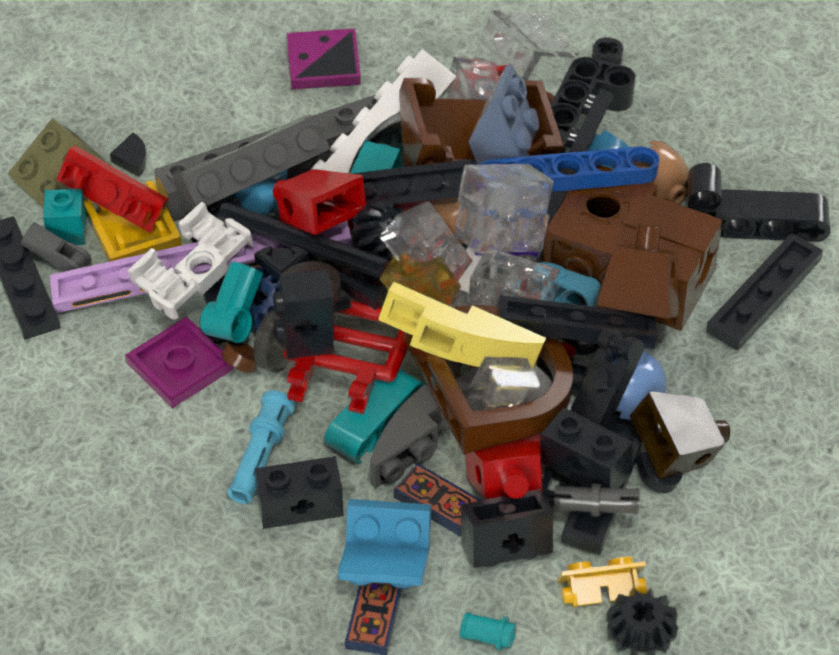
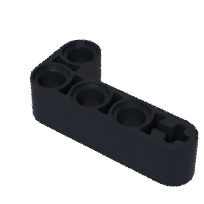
(585, 77)
(757, 213)

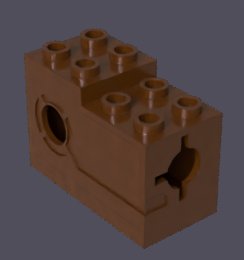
(600, 218)

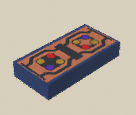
(445, 498)
(373, 618)

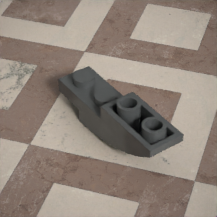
(411, 434)

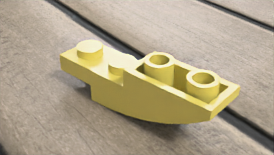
(454, 334)

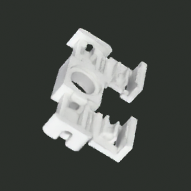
(214, 247)

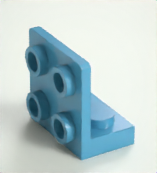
(386, 543)

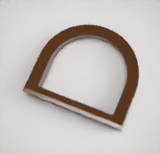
(499, 425)

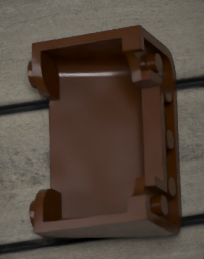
(442, 127)

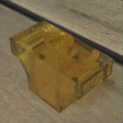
(426, 278)

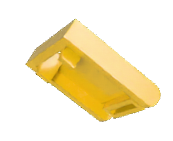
(124, 239)

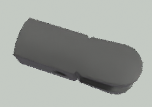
(52, 247)

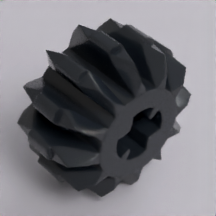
(370, 224)
(642, 623)

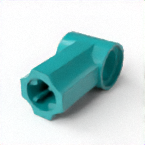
(230, 314)

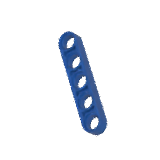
(585, 164)

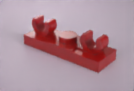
(112, 189)

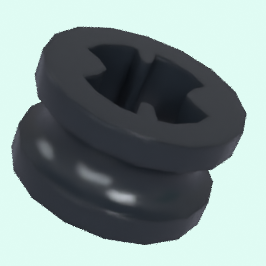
(608, 50)

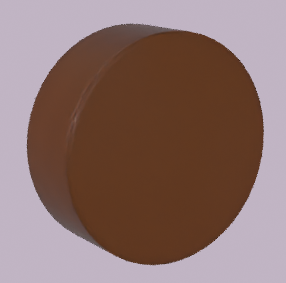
(239, 356)

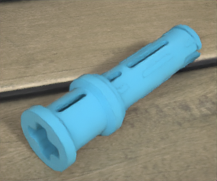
(265, 433)

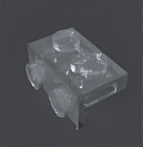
(473, 78)

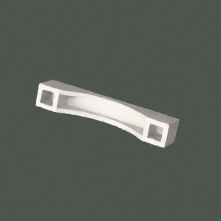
(386, 110)

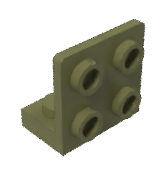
(43, 159)

